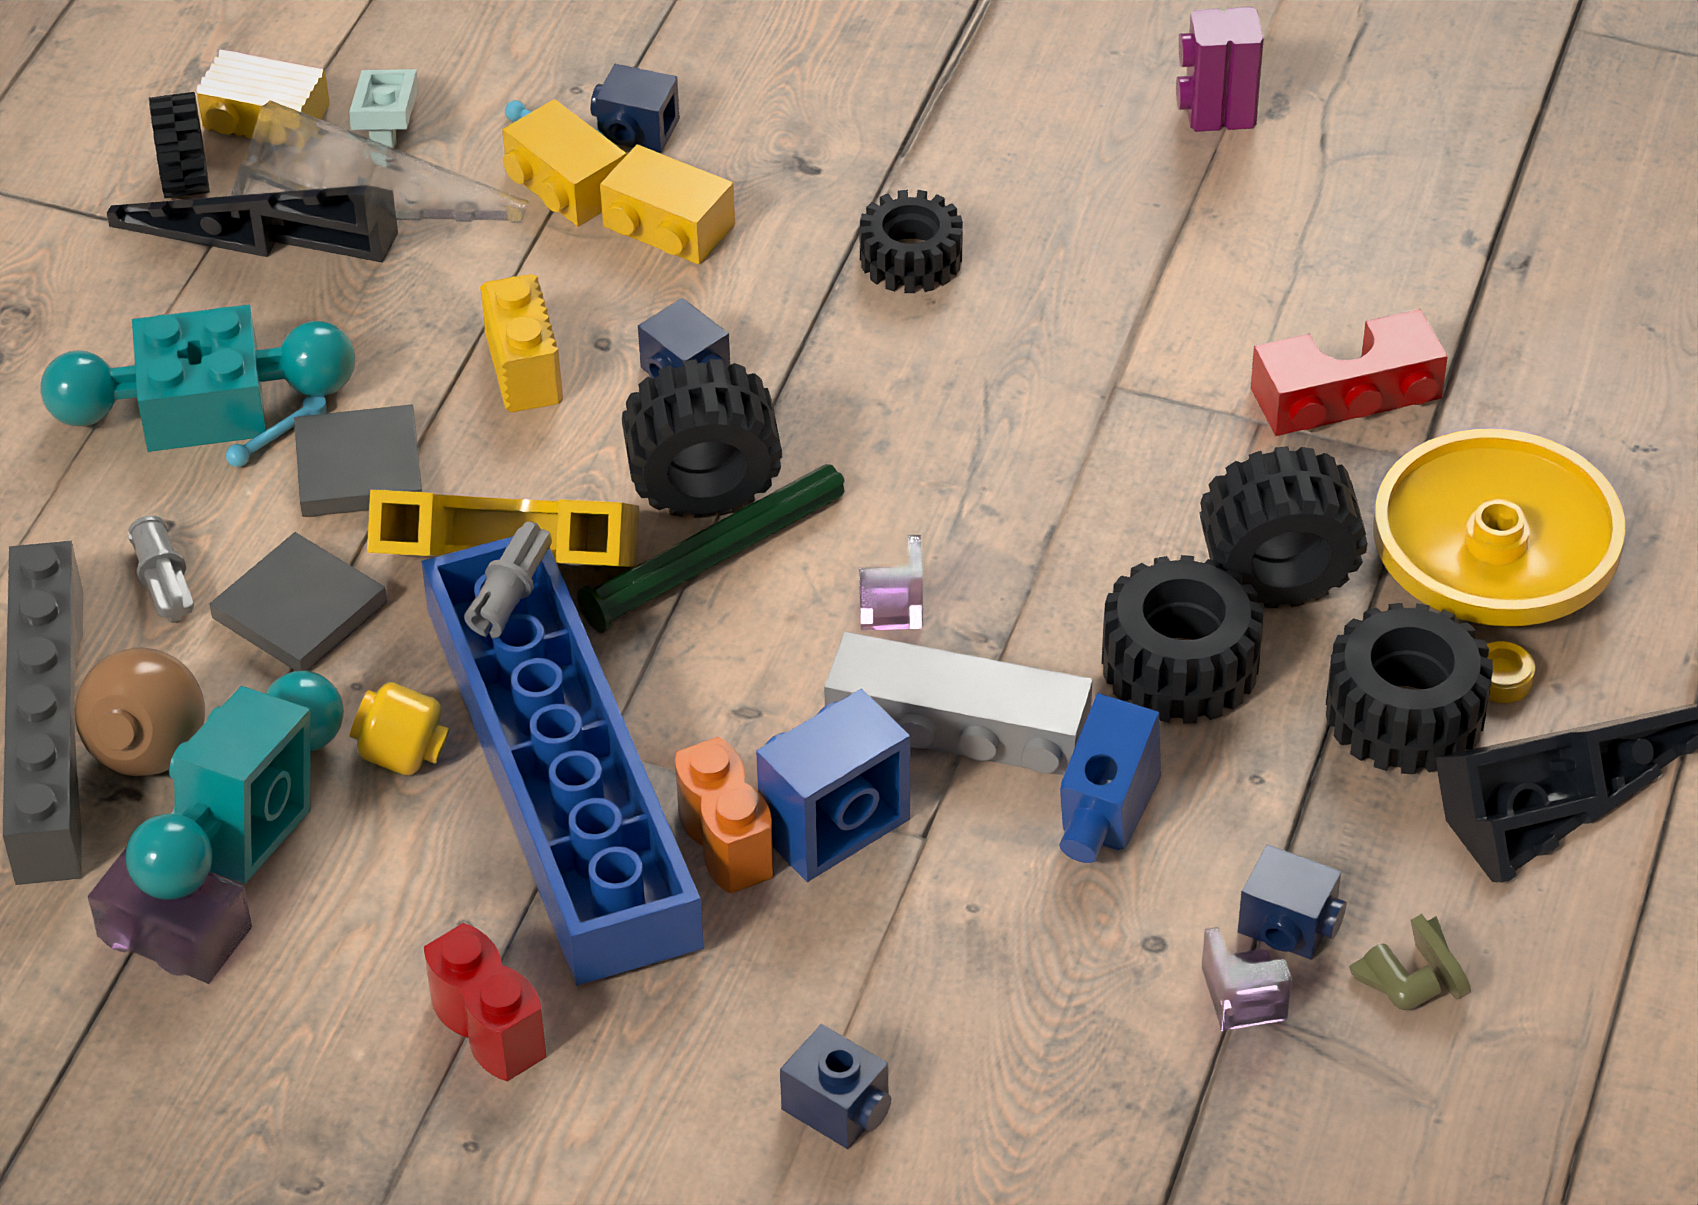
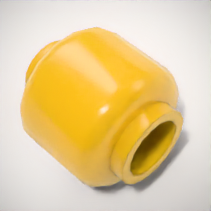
(399, 729)

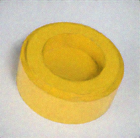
(1511, 672)

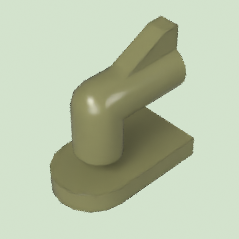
(1385, 973)

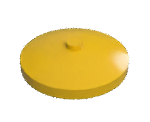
(1499, 527)

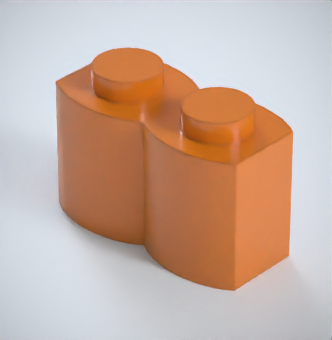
(724, 814)

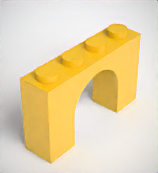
(450, 523)

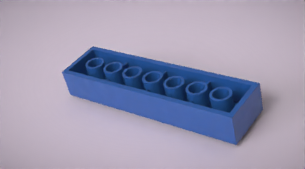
(566, 771)

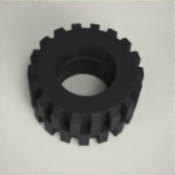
(701, 438)
(1285, 524)
(1190, 603)
(1414, 651)

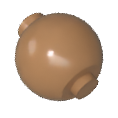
(138, 710)

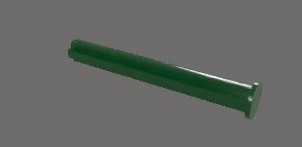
(709, 547)

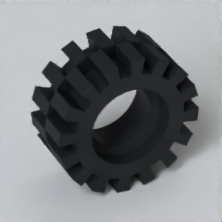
(179, 145)
(911, 219)

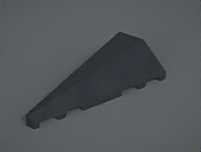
(331, 220)
(1533, 791)

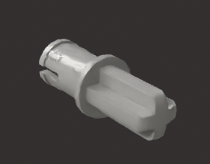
(161, 568)
(508, 580)

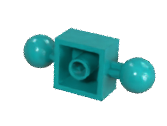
(197, 376)
(237, 786)

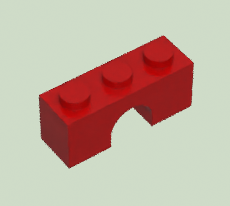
(1308, 389)

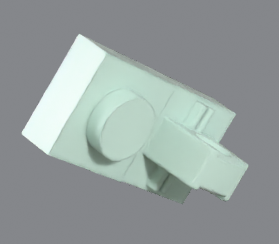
(384, 103)

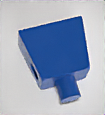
(1109, 777)

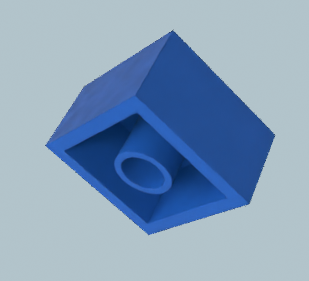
(835, 783)

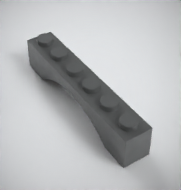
(40, 746)

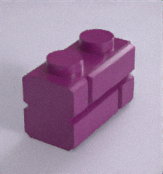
(1222, 69)

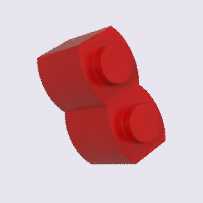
(485, 1002)

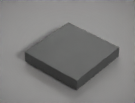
(355, 452)
(298, 602)

